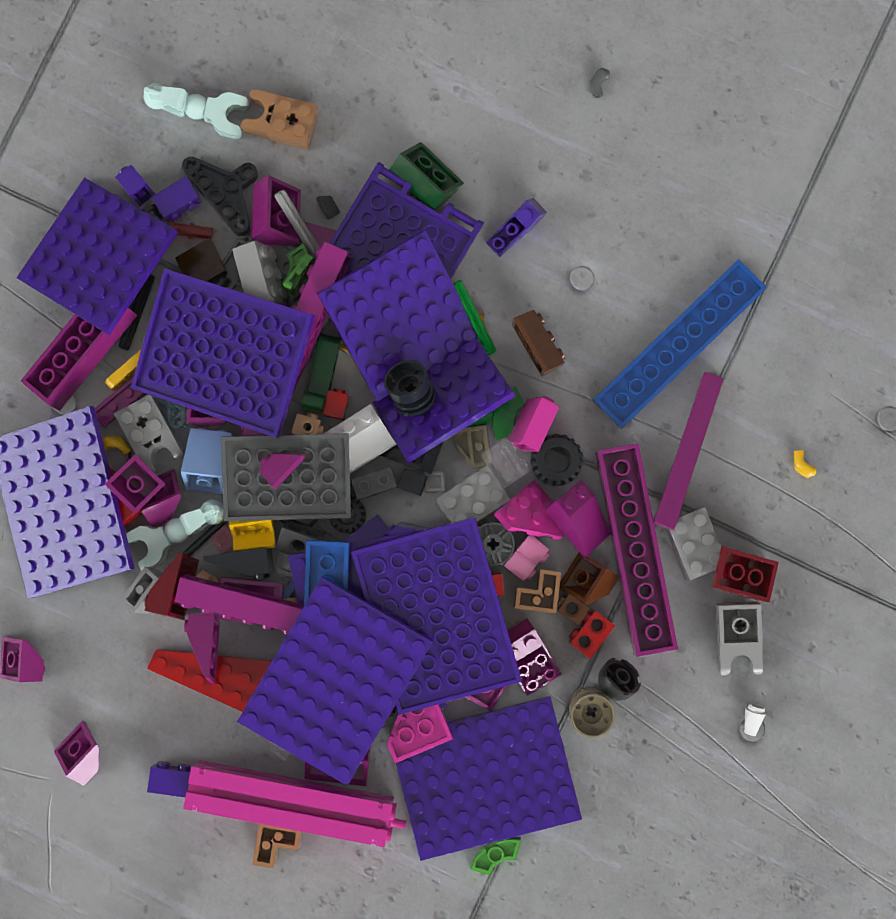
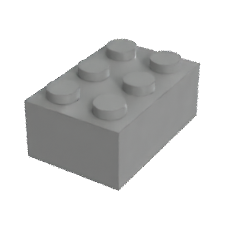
(259, 272)
(473, 497)
(695, 544)

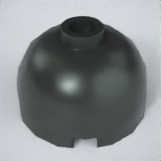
(618, 679)

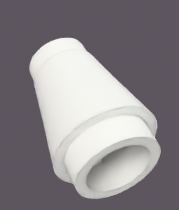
(753, 718)

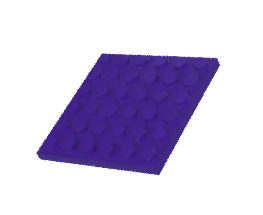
(97, 255)
(398, 311)

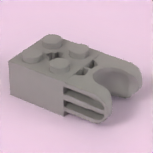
(153, 437)
(741, 641)

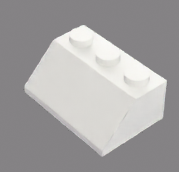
(366, 437)

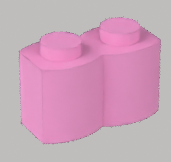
(526, 558)

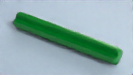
(474, 317)

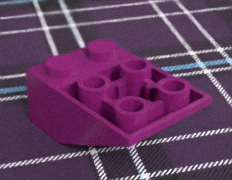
(532, 657)

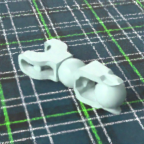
(197, 106)
(175, 531)

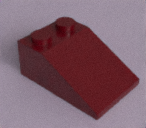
(745, 574)
(163, 593)

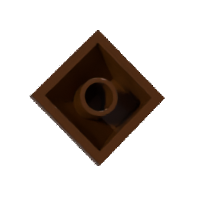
(588, 580)

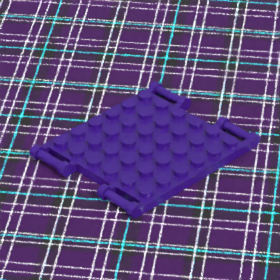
(388, 217)

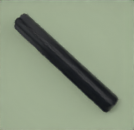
(138, 308)

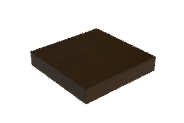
(202, 262)

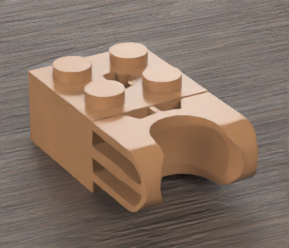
(277, 116)

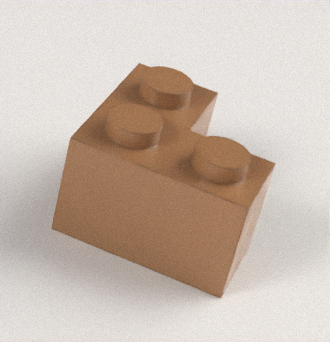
(542, 598)
(270, 840)

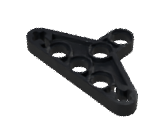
(218, 182)

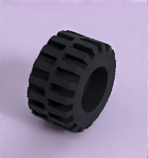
(574, 455)

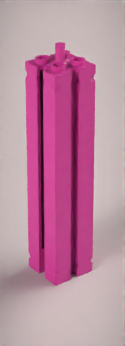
(291, 803)

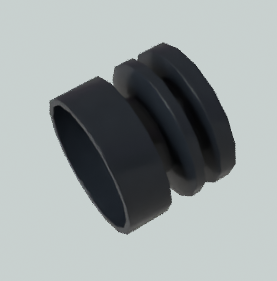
(410, 388)

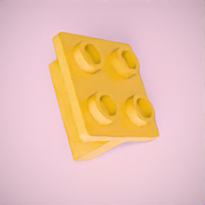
(252, 534)

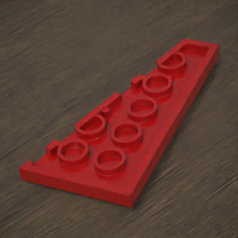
(235, 676)

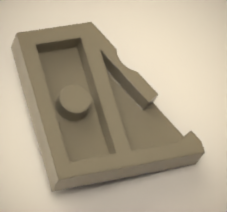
(472, 443)

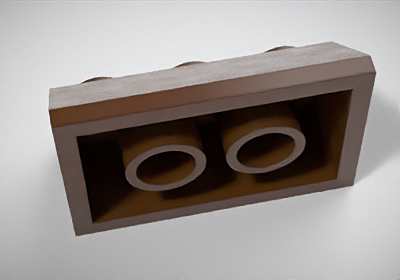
(538, 342)

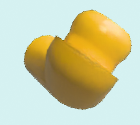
(116, 442)
(801, 466)

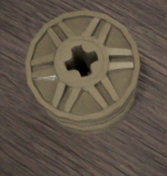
(587, 723)

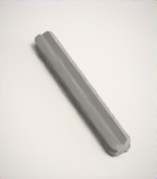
(297, 222)

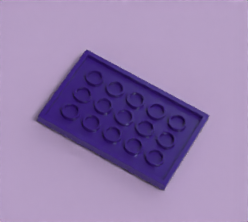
(465, 389)

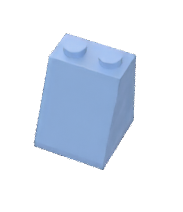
(203, 461)

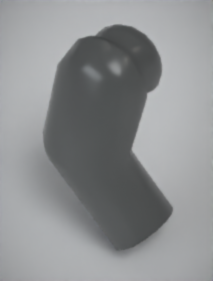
(596, 81)

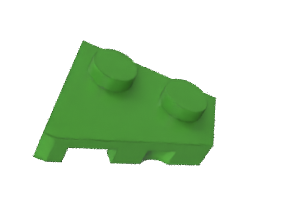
(299, 274)

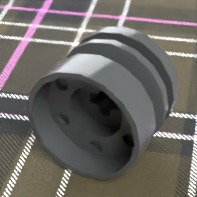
(505, 543)

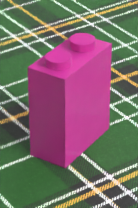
(533, 423)

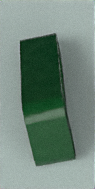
(321, 374)

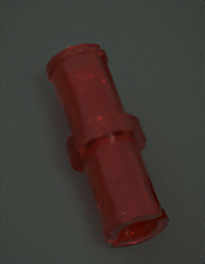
(193, 231)

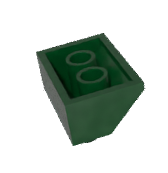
(430, 178)

